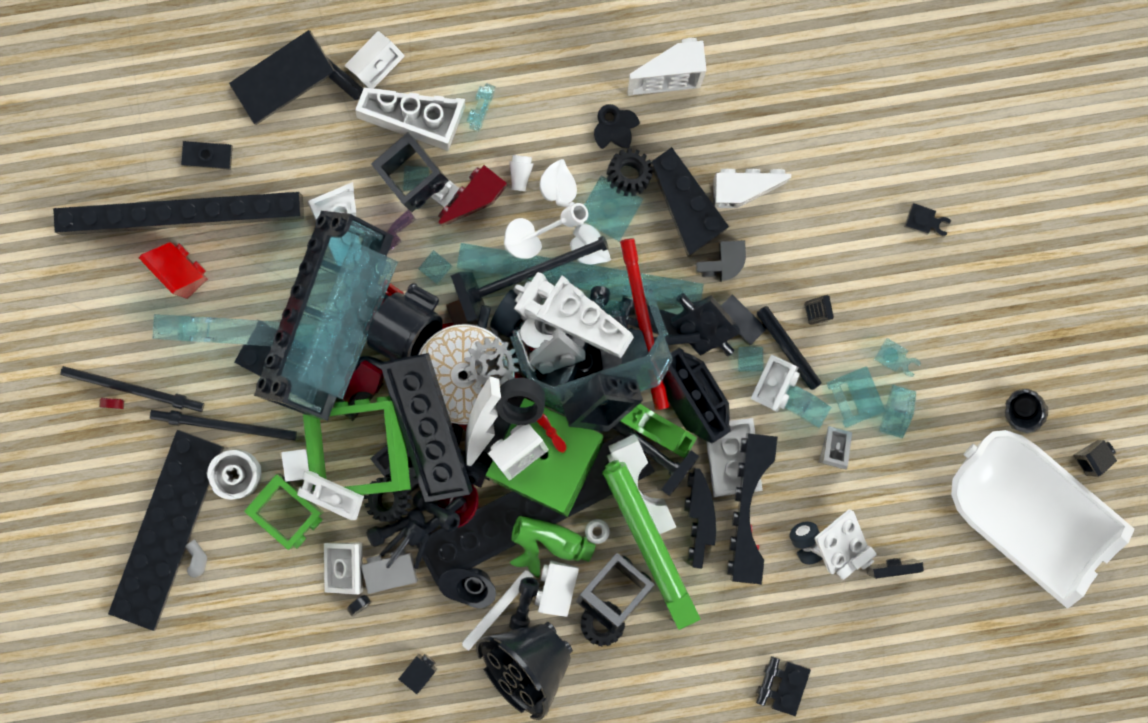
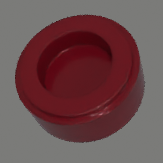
(111, 403)

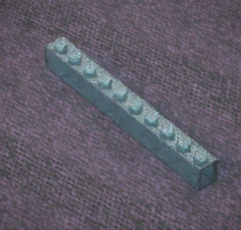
(580, 275)

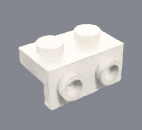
(775, 383)

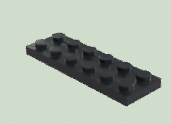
(426, 427)

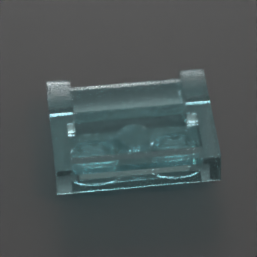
(863, 394)

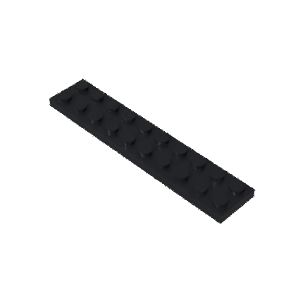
(492, 525)

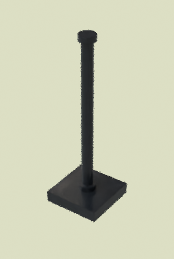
(471, 295)
(676, 470)

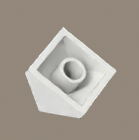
(343, 568)

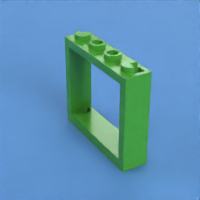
(395, 440)

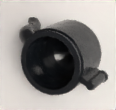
(403, 325)

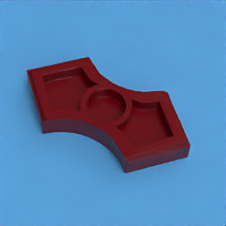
(364, 379)

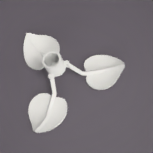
(556, 185)

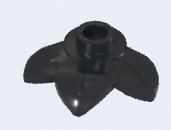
(616, 130)

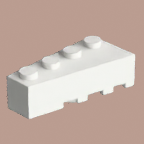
(424, 117)

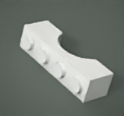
(631, 453)

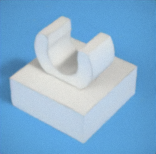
(446, 195)

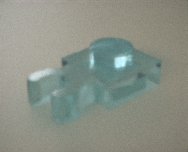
(893, 357)

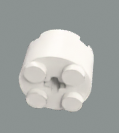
(221, 480)

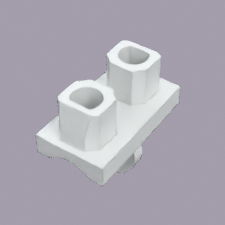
(531, 295)

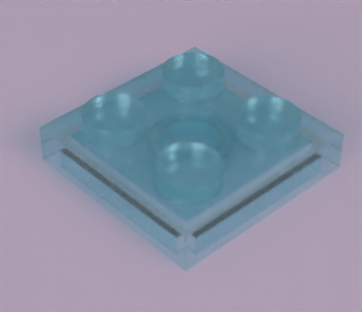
(609, 210)

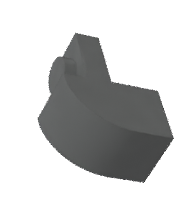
(731, 262)

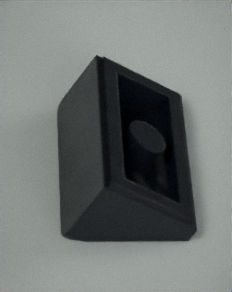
(749, 325)

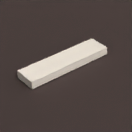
(494, 613)

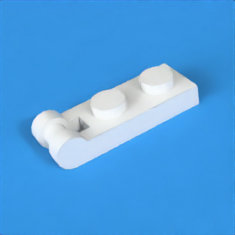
(330, 495)

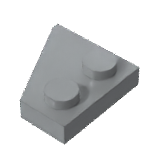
(556, 353)

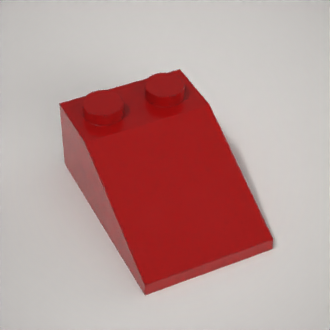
(175, 269)

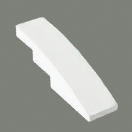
(480, 424)

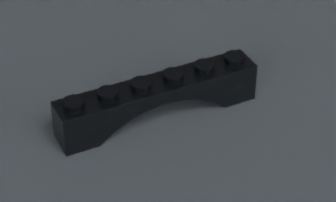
(758, 456)

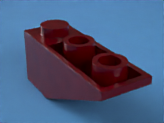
(479, 193)

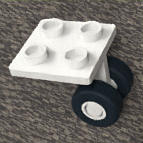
(834, 544)

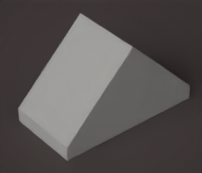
(836, 448)

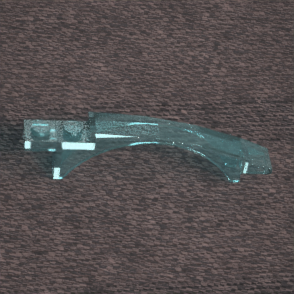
(214, 330)

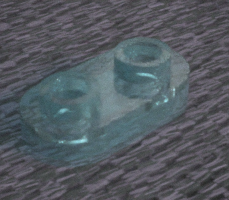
(484, 97)

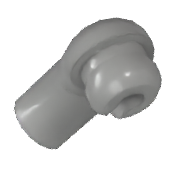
(198, 559)

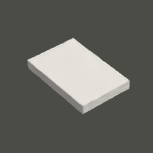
(726, 455)

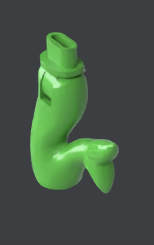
(557, 539)

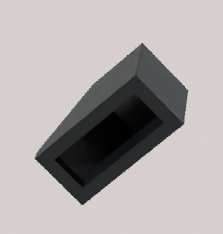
(1096, 458)

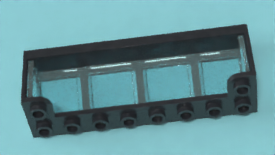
(305, 306)

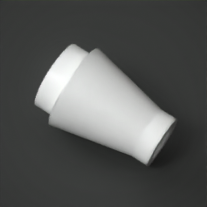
(520, 171)

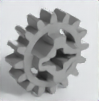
(480, 357)

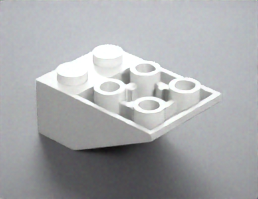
(738, 189)

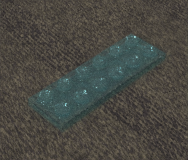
(346, 320)

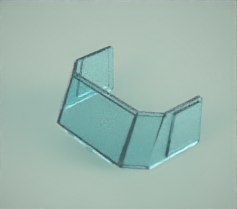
(647, 369)

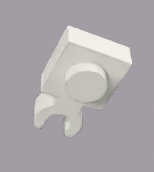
(862, 560)

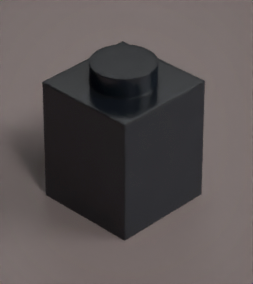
(418, 673)

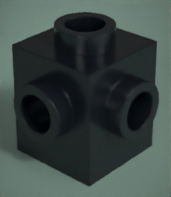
(479, 468)

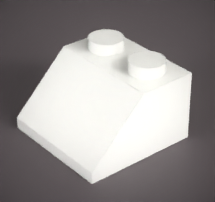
(517, 450)

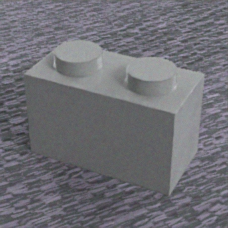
(381, 578)

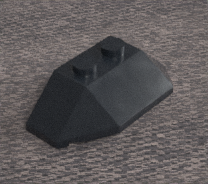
(696, 397)

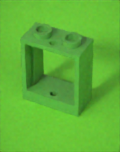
(263, 498)

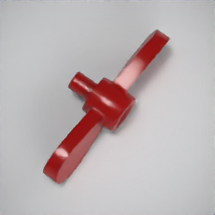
(552, 433)

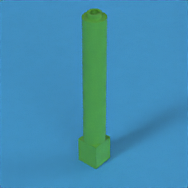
(650, 544)

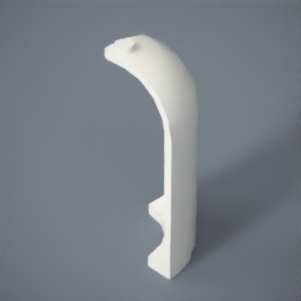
(1037, 514)

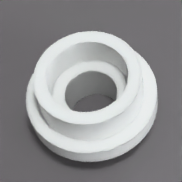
(597, 523)

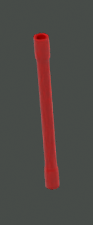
(631, 261)

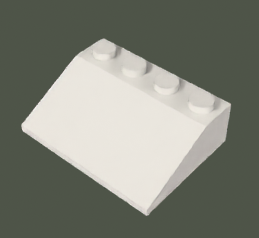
(673, 70)

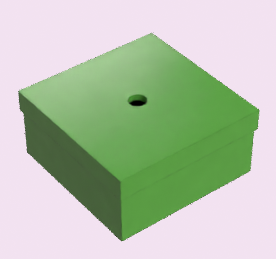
(555, 476)

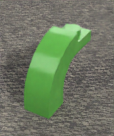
(660, 430)

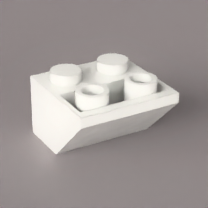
(558, 588)

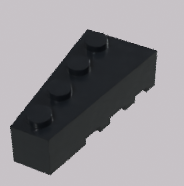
(689, 206)

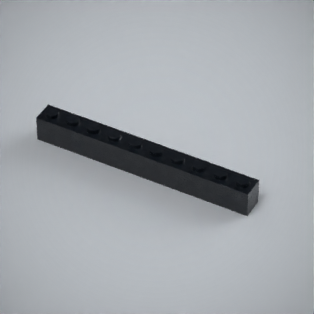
(178, 213)

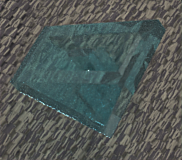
(807, 406)
(898, 411)

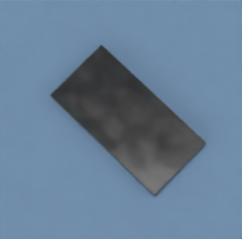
(282, 77)

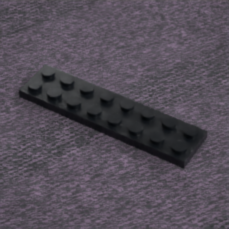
(165, 531)

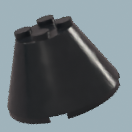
(526, 666)

